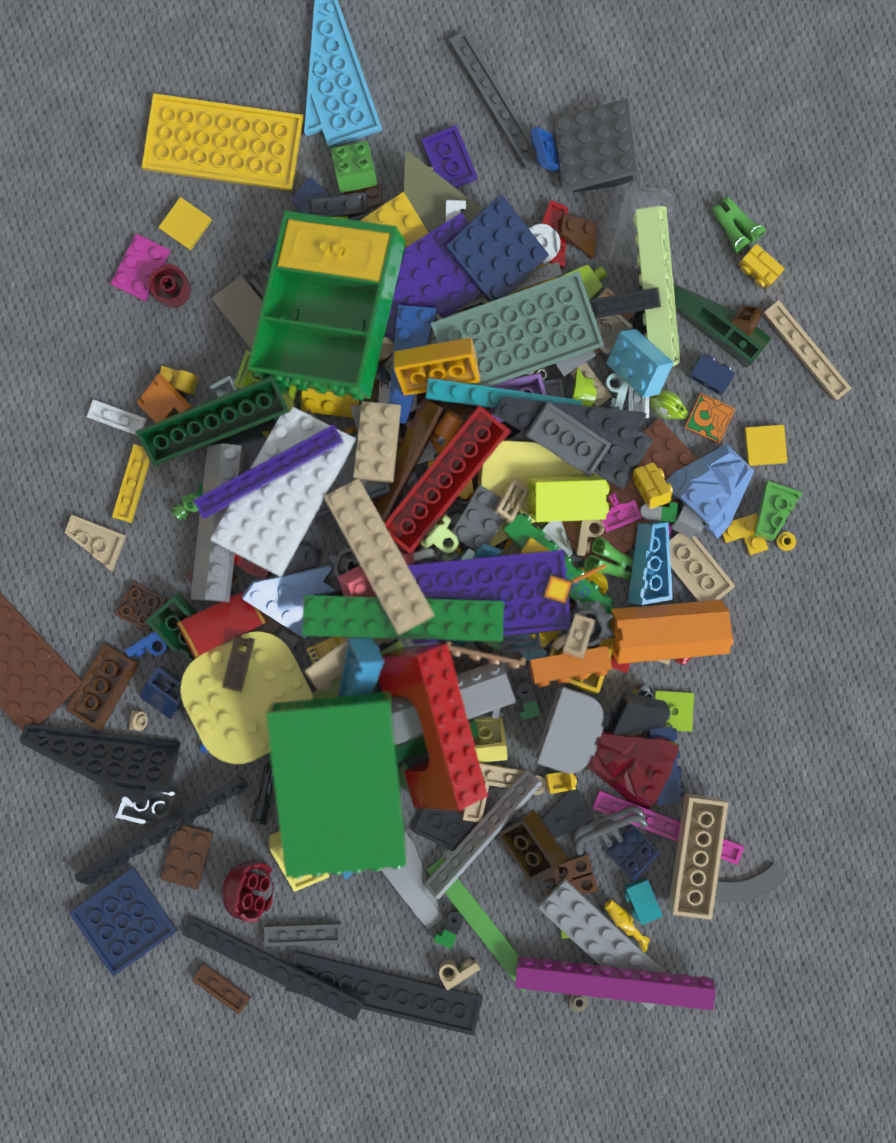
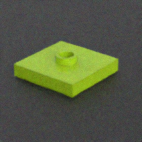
(681, 708)

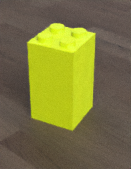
(567, 498)

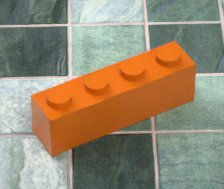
(564, 667)

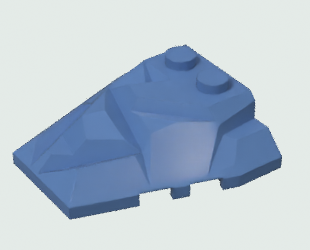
(713, 487)

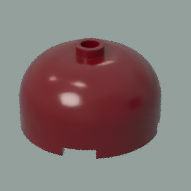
(238, 891)

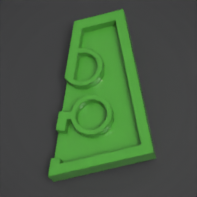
(774, 509)

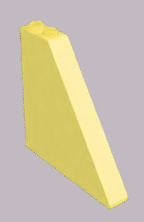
(519, 461)

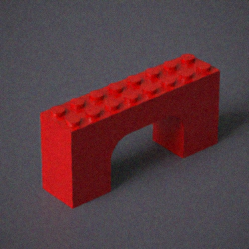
(452, 773)

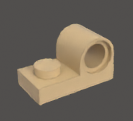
(584, 533)
(578, 637)
(468, 968)

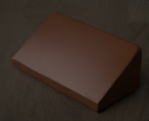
(747, 318)

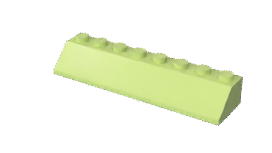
(657, 272)

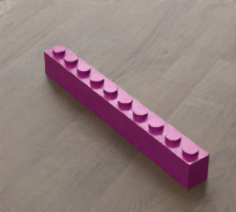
(615, 983)

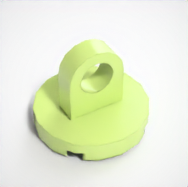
(439, 533)

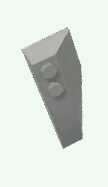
(410, 883)

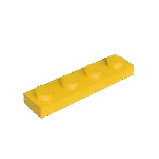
(132, 484)

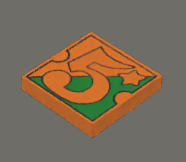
(709, 418)

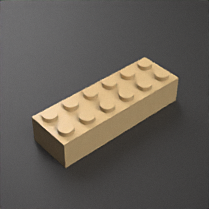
(698, 856)

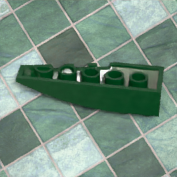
(165, 622)

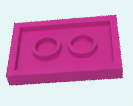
(137, 265)

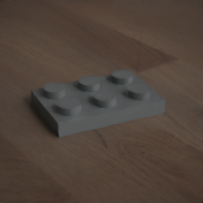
(478, 521)

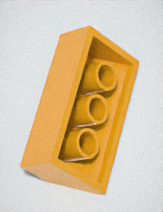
(441, 361)

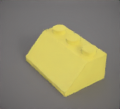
(491, 740)

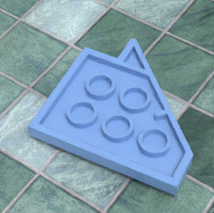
(284, 595)

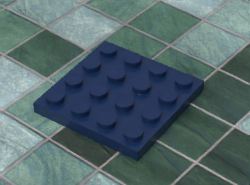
(496, 249)
(123, 921)

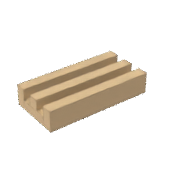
(503, 513)

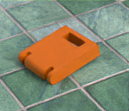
(161, 399)

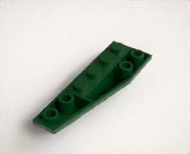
(717, 324)

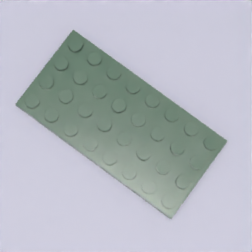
(526, 329)

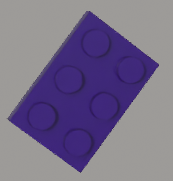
(449, 157)

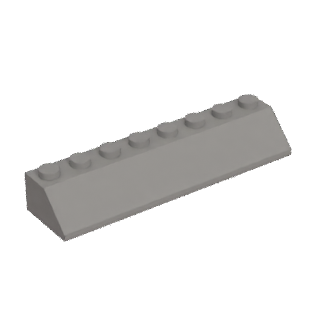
(213, 562)
(481, 692)

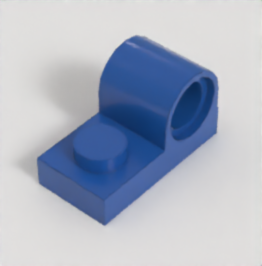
(148, 642)

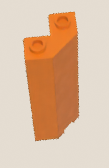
(671, 631)

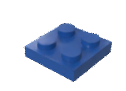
(546, 149)

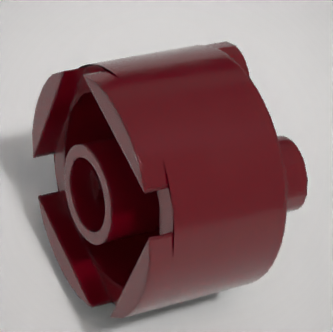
(164, 277)

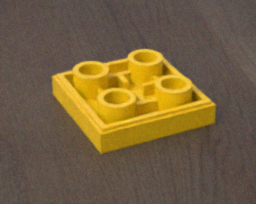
(185, 223)
(765, 445)

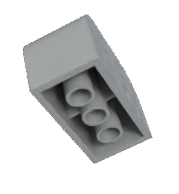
(570, 731)

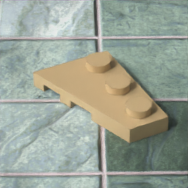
(97, 540)

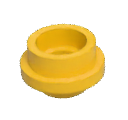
(780, 541)

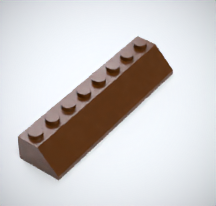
(408, 454)

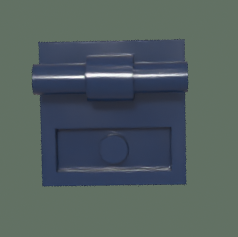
(633, 853)

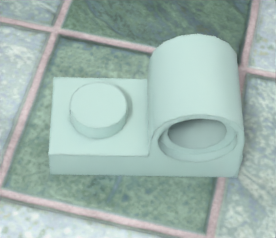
(620, 392)

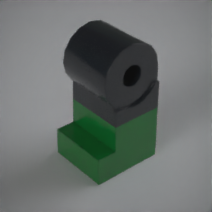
(528, 701)
(450, 930)

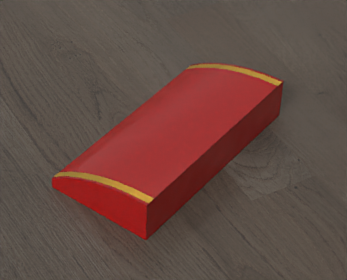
(220, 624)

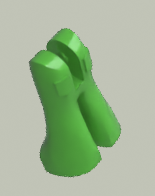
(750, 228)
(604, 548)

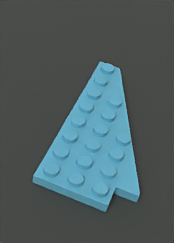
(336, 85)

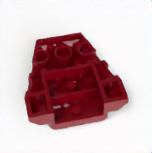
(634, 765)

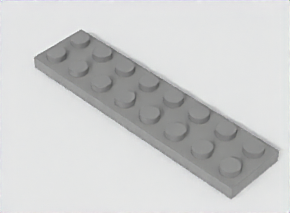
(594, 931)

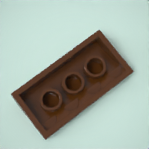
(102, 686)

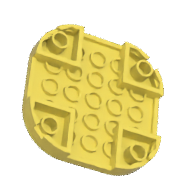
(236, 722)

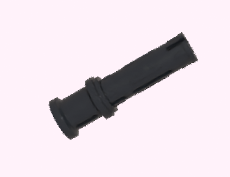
(262, 803)

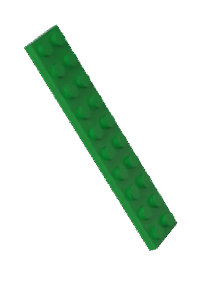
(367, 618)

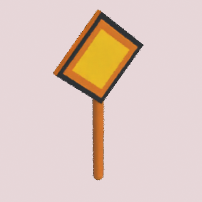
(559, 588)

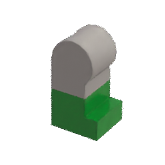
(660, 514)

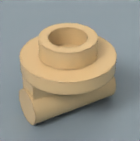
(138, 720)

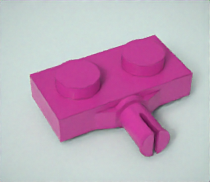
(620, 514)

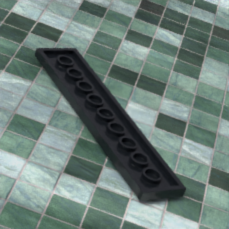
(397, 994)

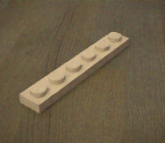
(806, 351)

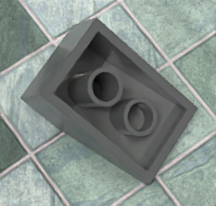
(158, 807)

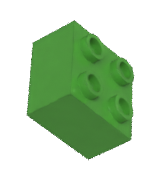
(354, 166)

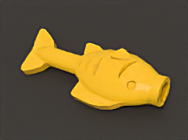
(625, 922)

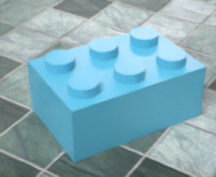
(639, 363)

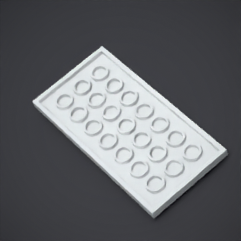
(275, 518)

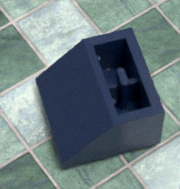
(163, 692)

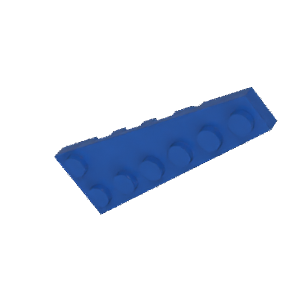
(412, 331)

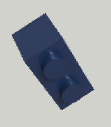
(712, 374)

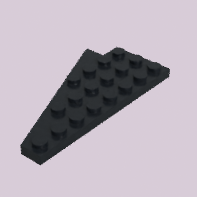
(613, 425)
(118, 762)

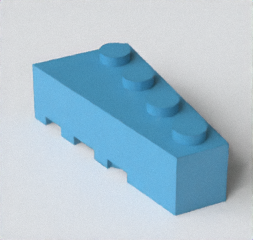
(651, 565)
(360, 667)

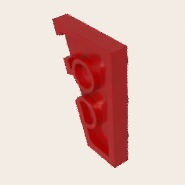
(552, 218)

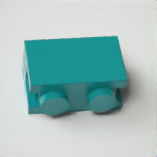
(643, 901)

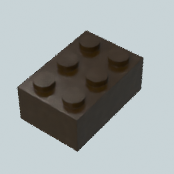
(531, 845)

